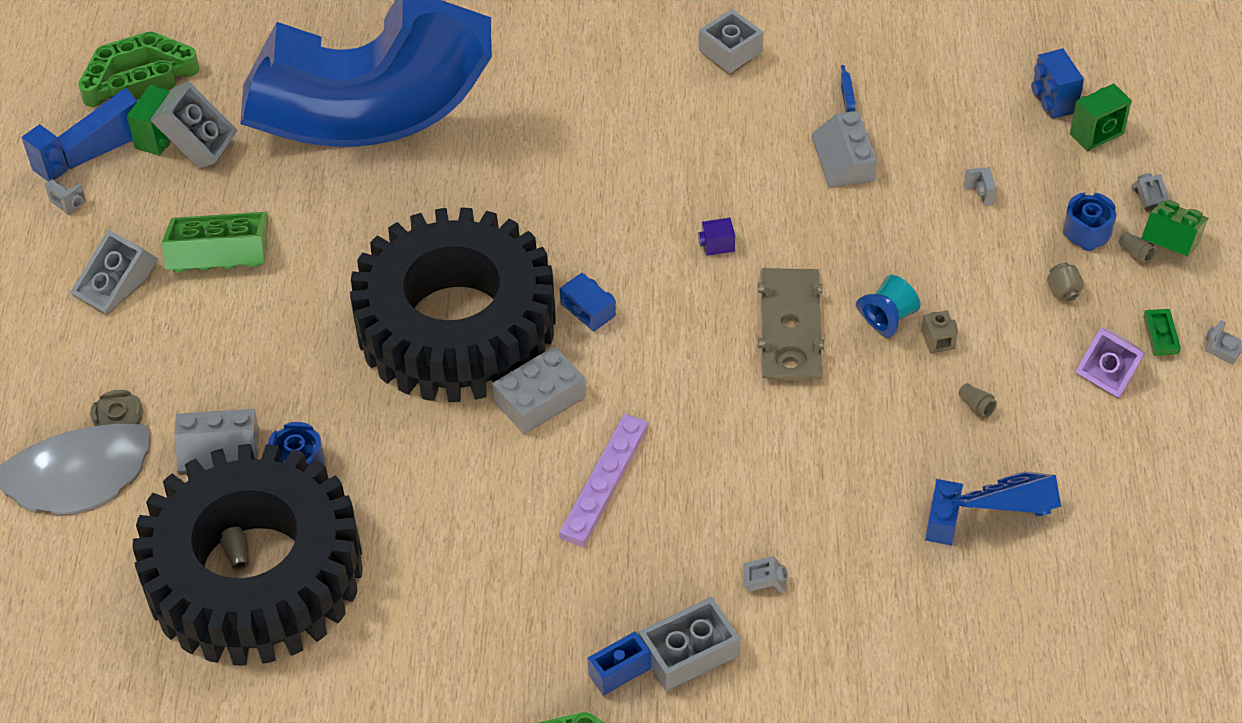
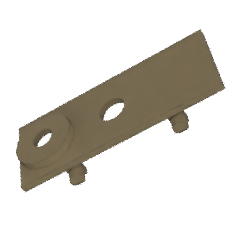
(797, 296)

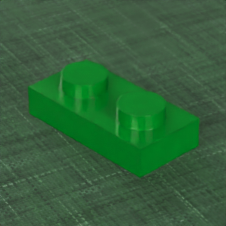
(1161, 332)

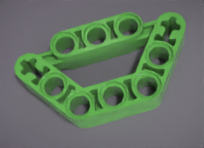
(166, 60)

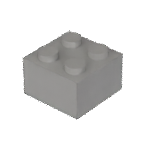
(730, 41)

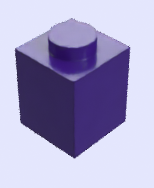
(717, 236)

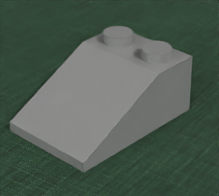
(113, 272)

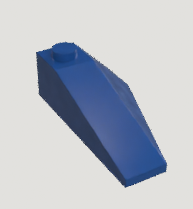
(1017, 492)

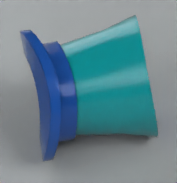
(889, 305)

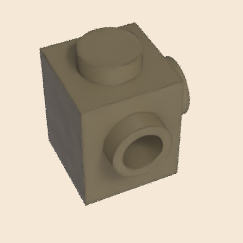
(939, 331)

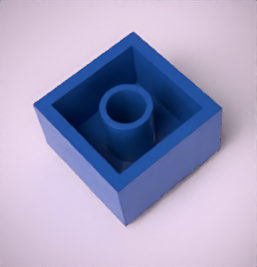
(1057, 83)

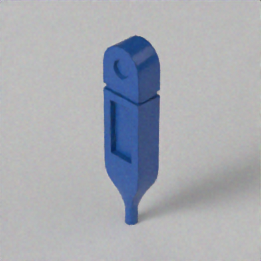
(847, 90)

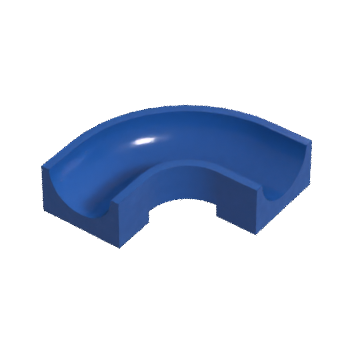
(370, 92)

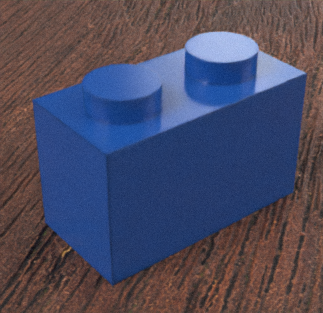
(44, 153)
(588, 301)
(942, 513)
(619, 663)

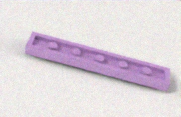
(603, 480)

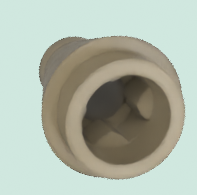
(1140, 249)
(979, 401)
(235, 545)

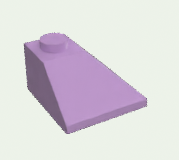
(1110, 361)

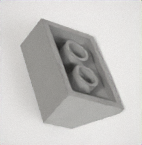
(845, 150)
(208, 431)

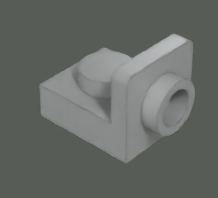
(983, 182)
(1151, 189)
(63, 198)
(1223, 344)
(765, 574)

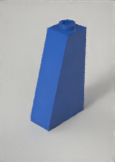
(99, 131)

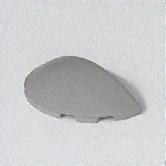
(76, 468)

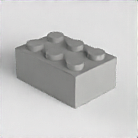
(194, 125)
(539, 390)
(690, 643)

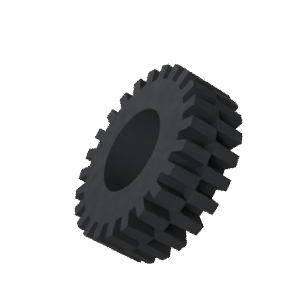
(447, 256)
(261, 608)

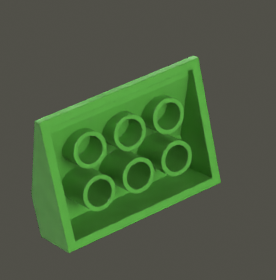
(215, 241)

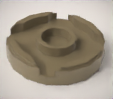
(117, 408)

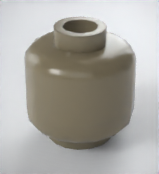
(1065, 281)

